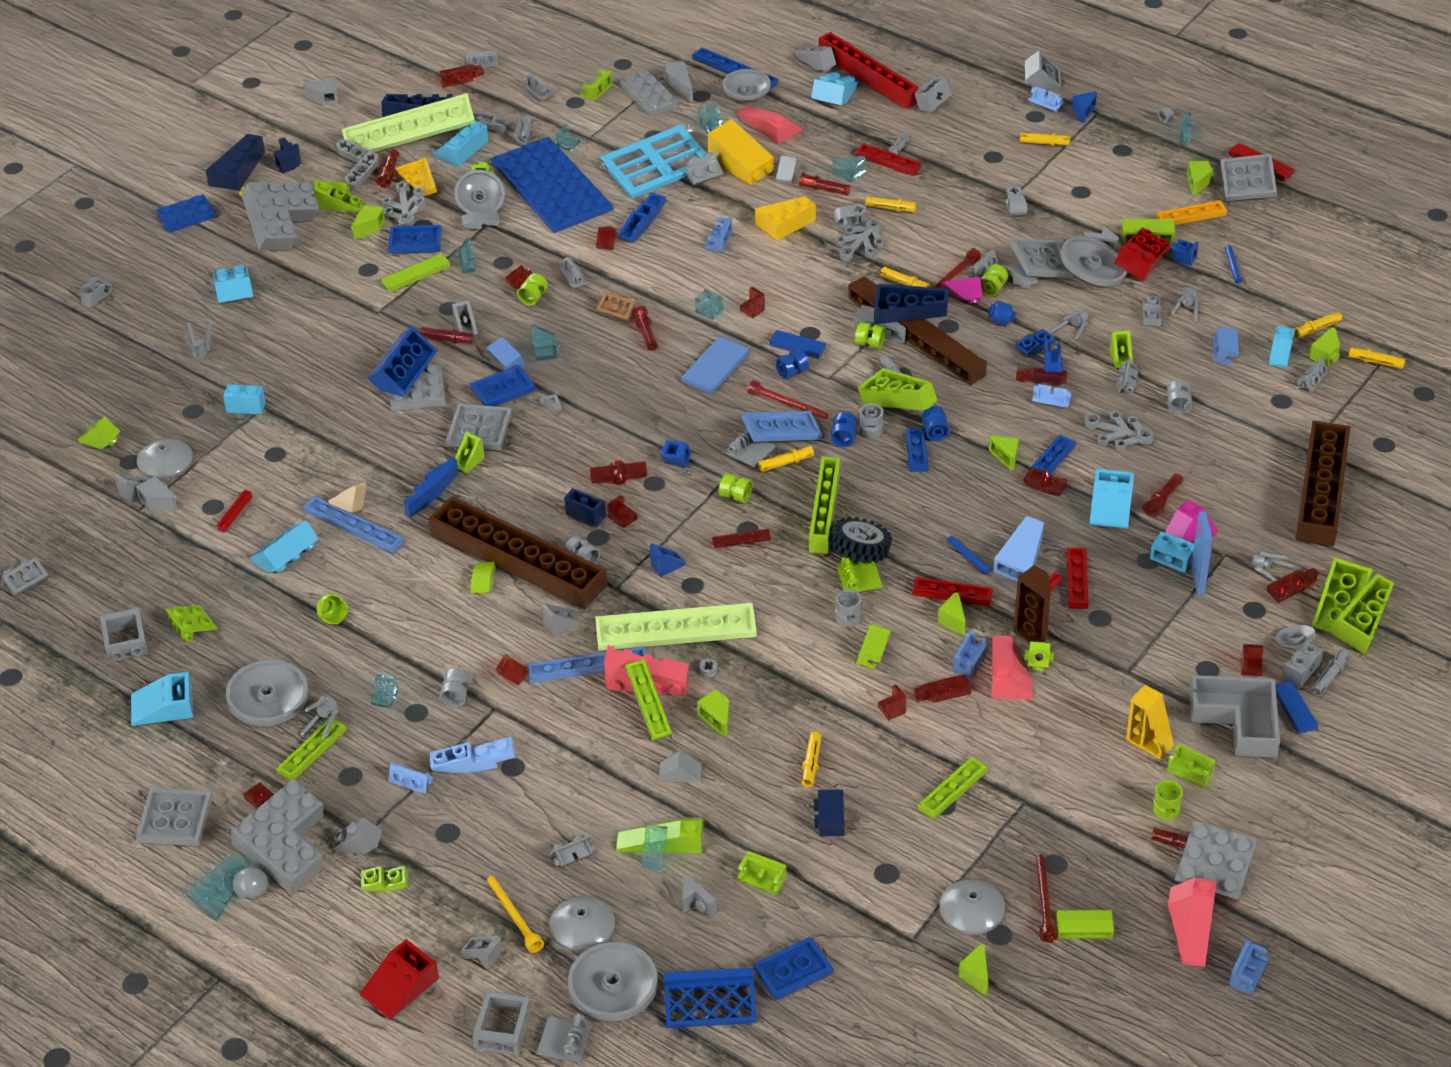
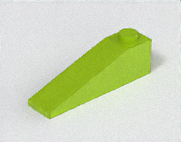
(1341, 588)
(683, 836)

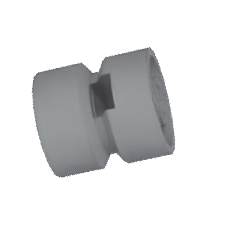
(1179, 397)
(871, 421)
(583, 549)
(848, 608)
(454, 688)

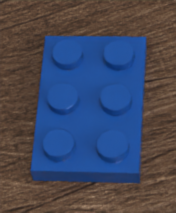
(186, 213)
(415, 239)
(503, 386)
(793, 968)

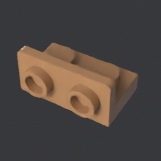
(616, 306)

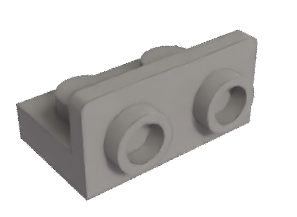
(703, 169)
(24, 576)

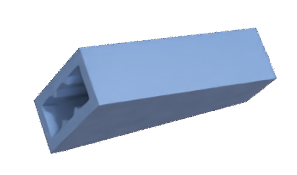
(1020, 550)

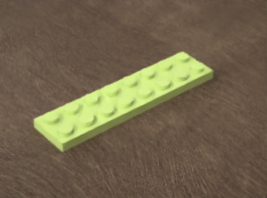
(411, 124)
(676, 626)

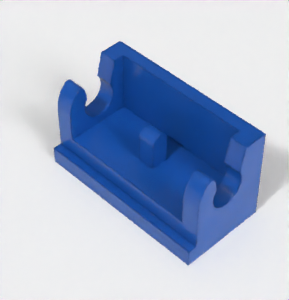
(1052, 358)

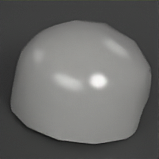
(250, 883)

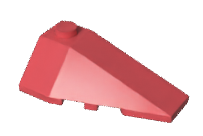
(769, 123)
(1009, 672)
(1191, 916)

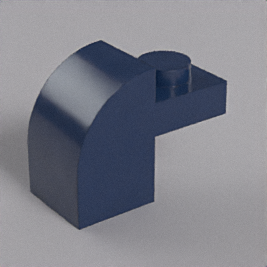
(288, 156)

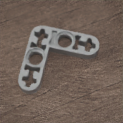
(361, 160)

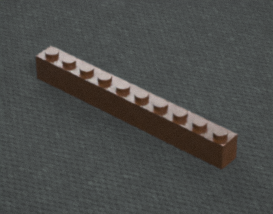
(928, 338)

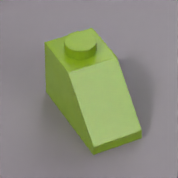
(1199, 175)
(1326, 347)
(100, 434)
(715, 711)

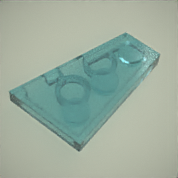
(216, 887)

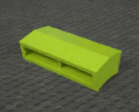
(1084, 924)

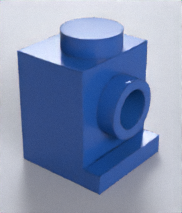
(1184, 251)
(676, 453)

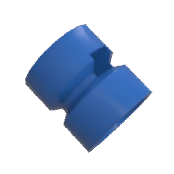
(792, 364)
(935, 423)
(843, 429)

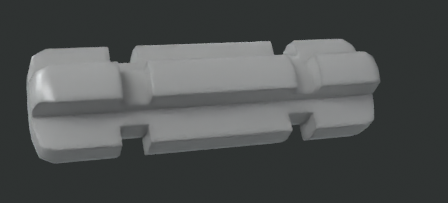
(899, 143)

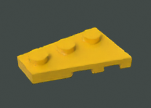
(418, 175)

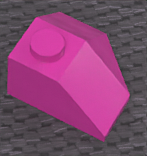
(965, 289)
(1185, 522)

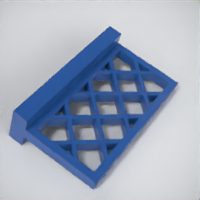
(709, 980)

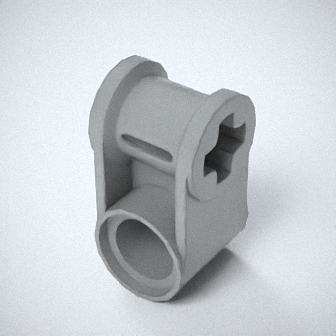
(1015, 202)
(849, 216)
(94, 291)

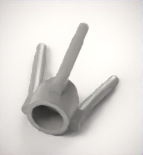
(1188, 298)
(1077, 318)
(199, 348)
(1263, 560)
(325, 707)

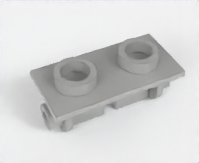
(483, 58)
(537, 87)
(522, 130)
(982, 265)
(573, 273)
(1313, 375)
(1128, 376)
(579, 846)

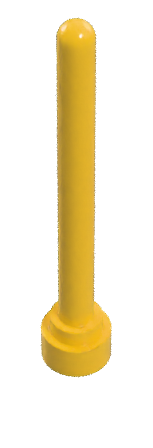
(532, 941)

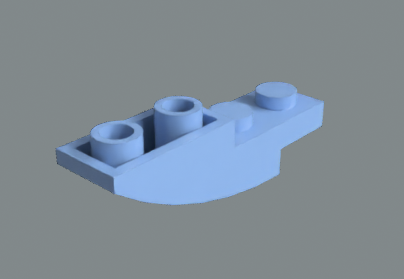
(465, 758)

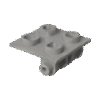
(748, 451)
(564, 1038)

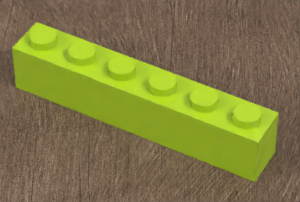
(824, 505)

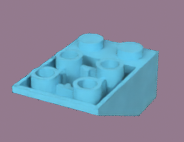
(834, 88)
(232, 284)
(1111, 498)
(163, 700)

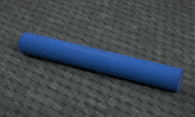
(1233, 265)
(969, 555)

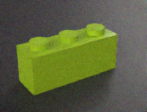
(1161, 227)

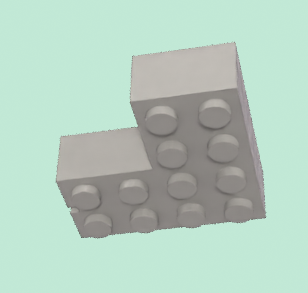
(274, 207)
(1243, 702)
(274, 837)

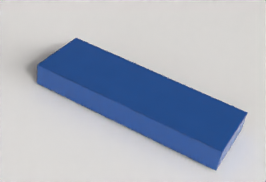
(792, 342)
(916, 450)
(1054, 454)
(1295, 707)

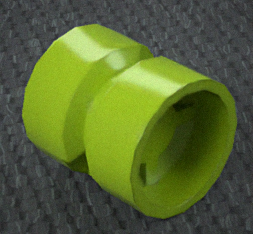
(993, 280)
(532, 289)
(864, 332)
(737, 488)
(1167, 800)

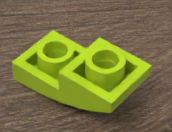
(482, 577)
(379, 880)

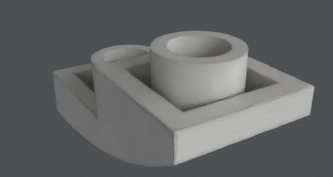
(476, 219)
(1019, 276)
(1151, 311)

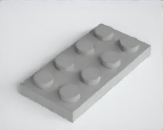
(648, 92)

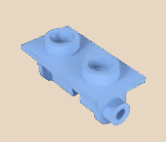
(1050, 101)
(1058, 397)
(409, 778)

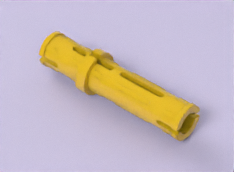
(1045, 139)
(898, 205)
(902, 278)
(1311, 327)
(1375, 357)
(793, 456)
(810, 765)

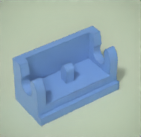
(720, 235)
(1225, 344)
(505, 354)
(969, 655)
(1248, 968)

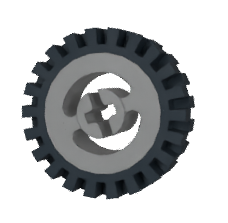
(860, 540)

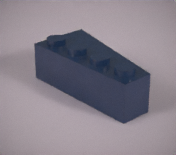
(398, 103)
(236, 164)
(909, 303)

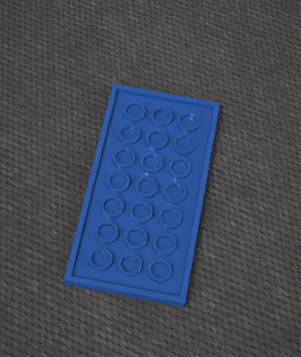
(551, 184)

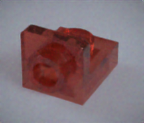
(606, 237)
(518, 276)
(620, 512)

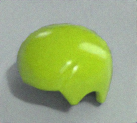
(332, 609)

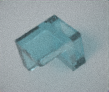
(566, 140)
(385, 691)

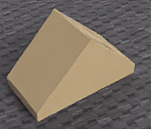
(351, 499)

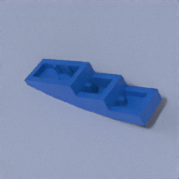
(642, 217)
(434, 484)

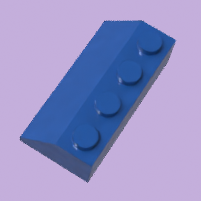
(403, 363)

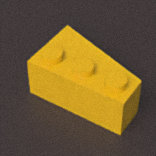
(785, 217)
(1149, 723)

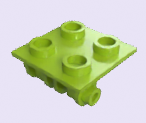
(858, 575)
(189, 620)

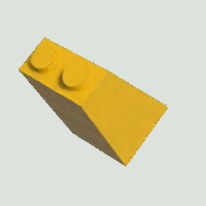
(740, 152)

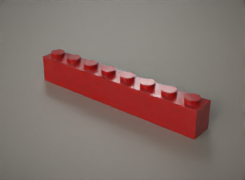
(870, 71)

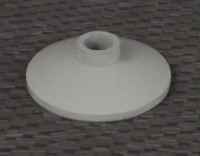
(1295, 636)

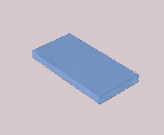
(715, 365)
(782, 426)
(1201, 553)

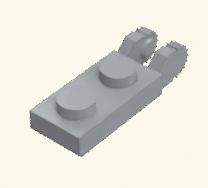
(493, 122)

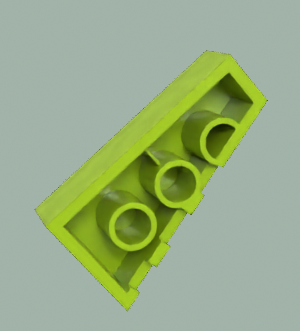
(897, 391)
(1361, 617)

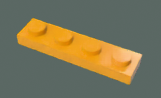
(1194, 213)

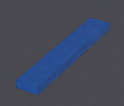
(723, 63)

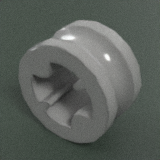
(1165, 114)
(708, 663)

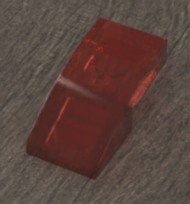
(1043, 482)

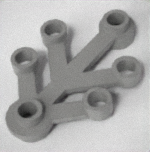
(407, 217)
(871, 227)
(1140, 435)

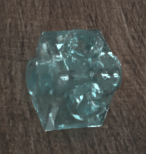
(709, 304)

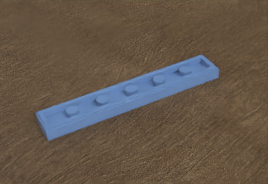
(353, 524)
(572, 666)

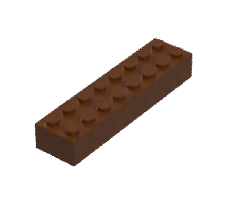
(1323, 483)

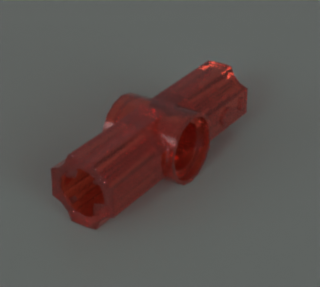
(618, 472)

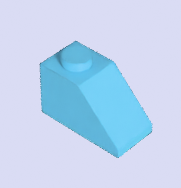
(1281, 346)

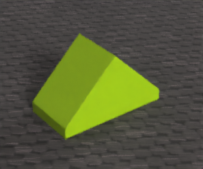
(1120, 347)
(1004, 449)
(470, 452)
(952, 614)
(974, 969)

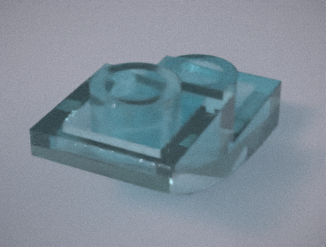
(1185, 129)

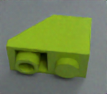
(368, 221)

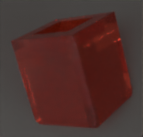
(754, 304)
(1251, 660)
(511, 669)
(894, 705)

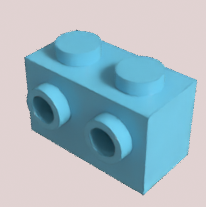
(244, 399)
(1172, 551)

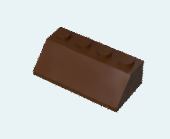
(1032, 605)

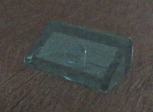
(466, 257)
(654, 847)

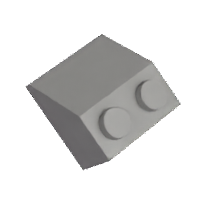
(1042, 72)

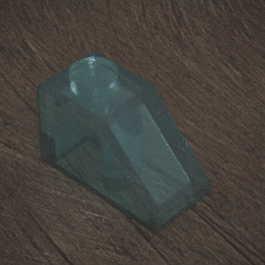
(709, 116)
(544, 343)

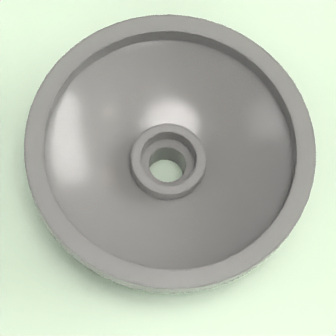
(746, 84)
(479, 184)
(164, 458)
(972, 907)
(582, 923)

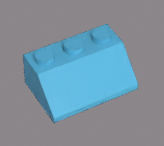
(463, 144)
(285, 548)

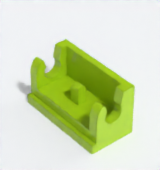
(598, 86)
(873, 646)
(1191, 766)
(762, 873)

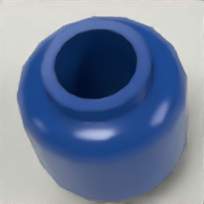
(1001, 313)

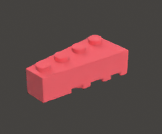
(668, 675)

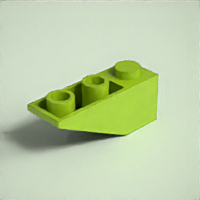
(336, 199)

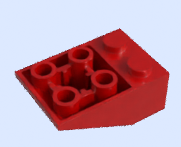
(1142, 253)
(400, 979)

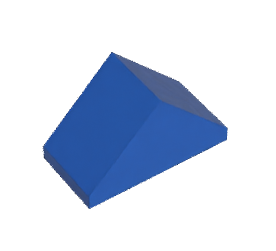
(1084, 104)
(665, 559)

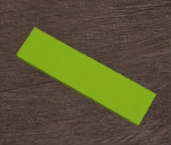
(416, 272)
(648, 700)
(310, 750)
(952, 788)

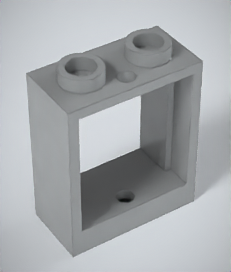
(123, 621)
(499, 1041)

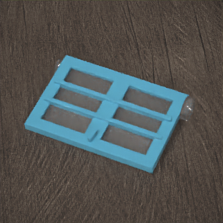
(653, 160)

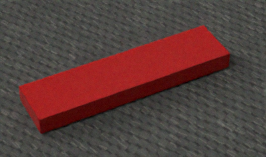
(888, 159)
(1282, 171)
(1077, 578)
(944, 590)

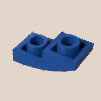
(1034, 344)

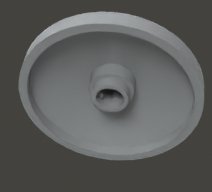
(1092, 261)
(267, 692)
(612, 981)

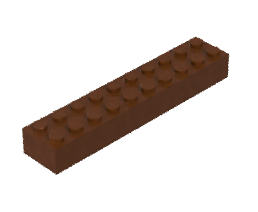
(518, 552)

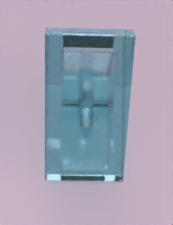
(848, 168)

